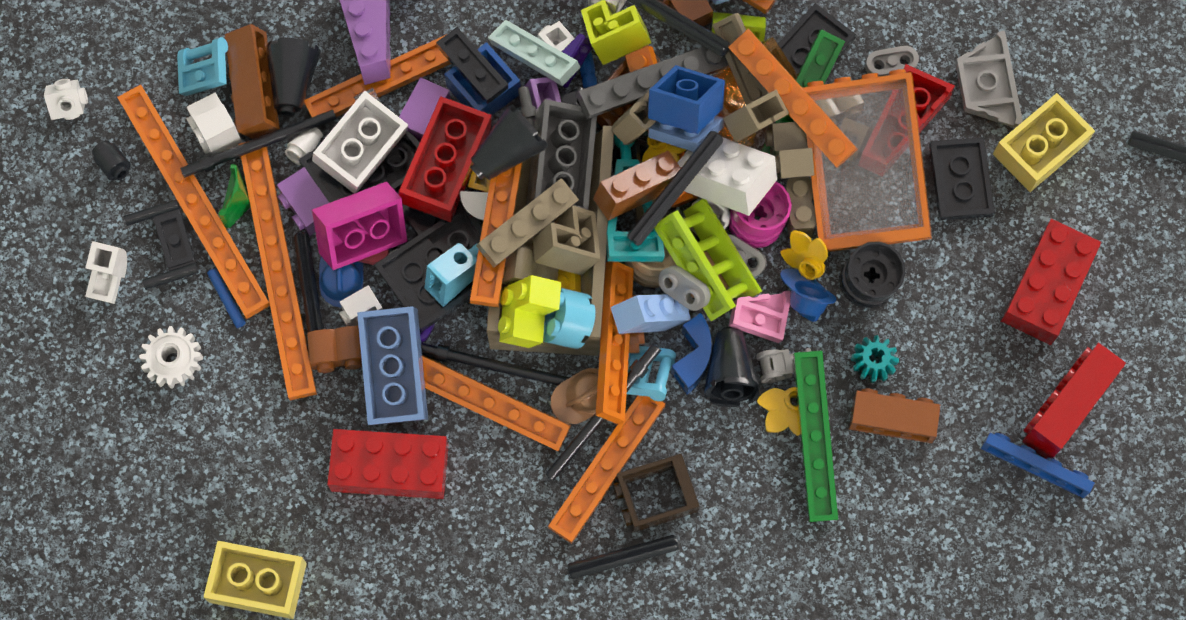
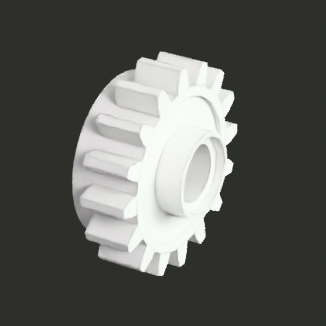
(164, 345)

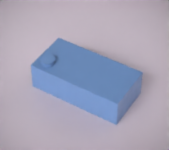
(392, 366)

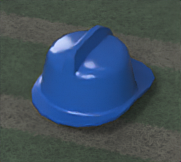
(339, 283)
(806, 295)

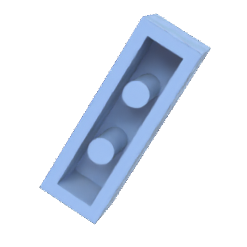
(649, 314)

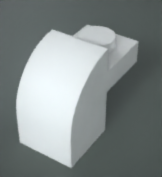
(107, 268)

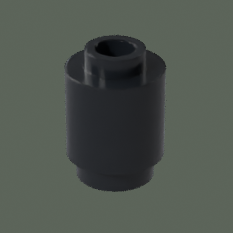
(111, 160)

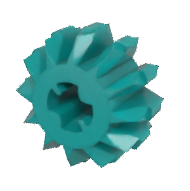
(875, 348)

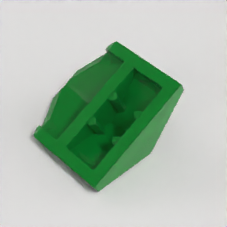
(236, 199)

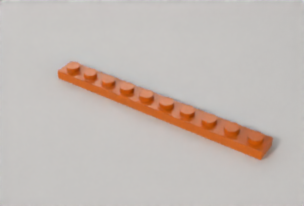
(194, 202)
(278, 274)

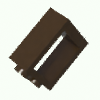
(678, 467)

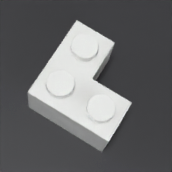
(212, 125)

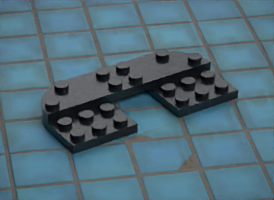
(407, 266)

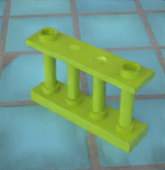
(690, 256)

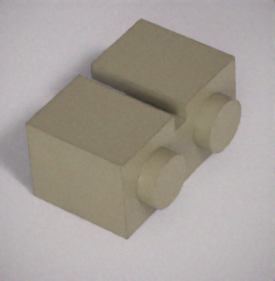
(755, 116)

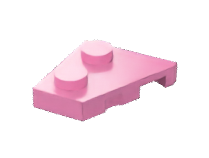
(762, 315)

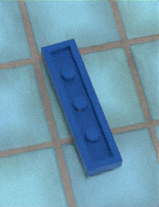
(1047, 469)

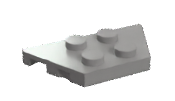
(989, 82)

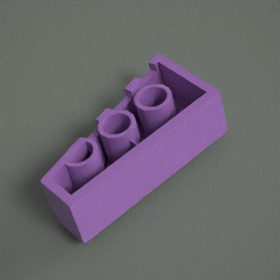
(370, 35)

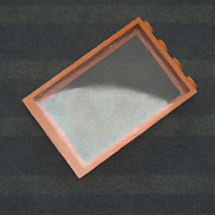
(882, 185)

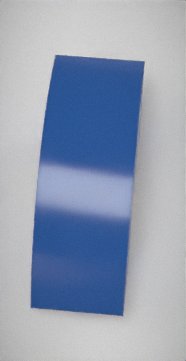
(693, 366)

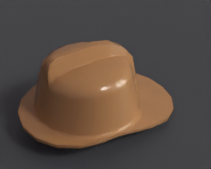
(576, 397)

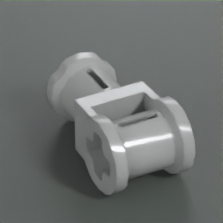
(781, 365)

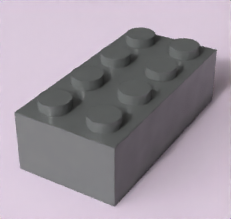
(569, 151)

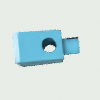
(451, 272)

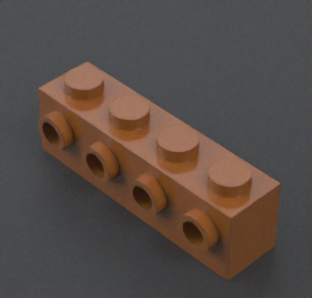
(251, 82)

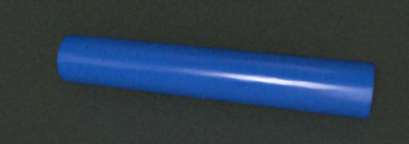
(226, 298)

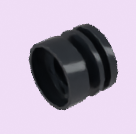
(884, 267)

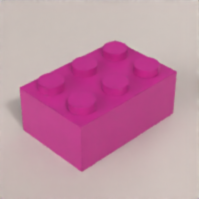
(359, 225)

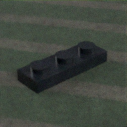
(472, 65)

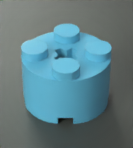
(572, 320)

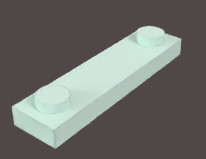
(534, 52)

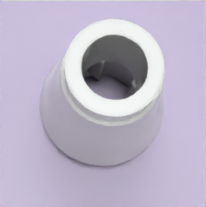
(303, 144)

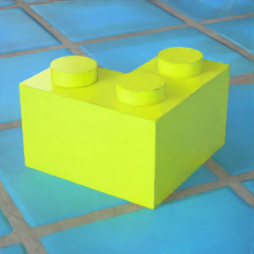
(616, 33)
(525, 310)

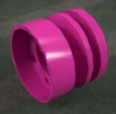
(774, 213)

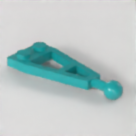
(618, 245)

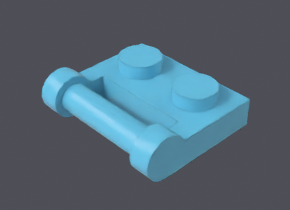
(203, 74)
(657, 390)

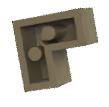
(790, 150)
(569, 242)

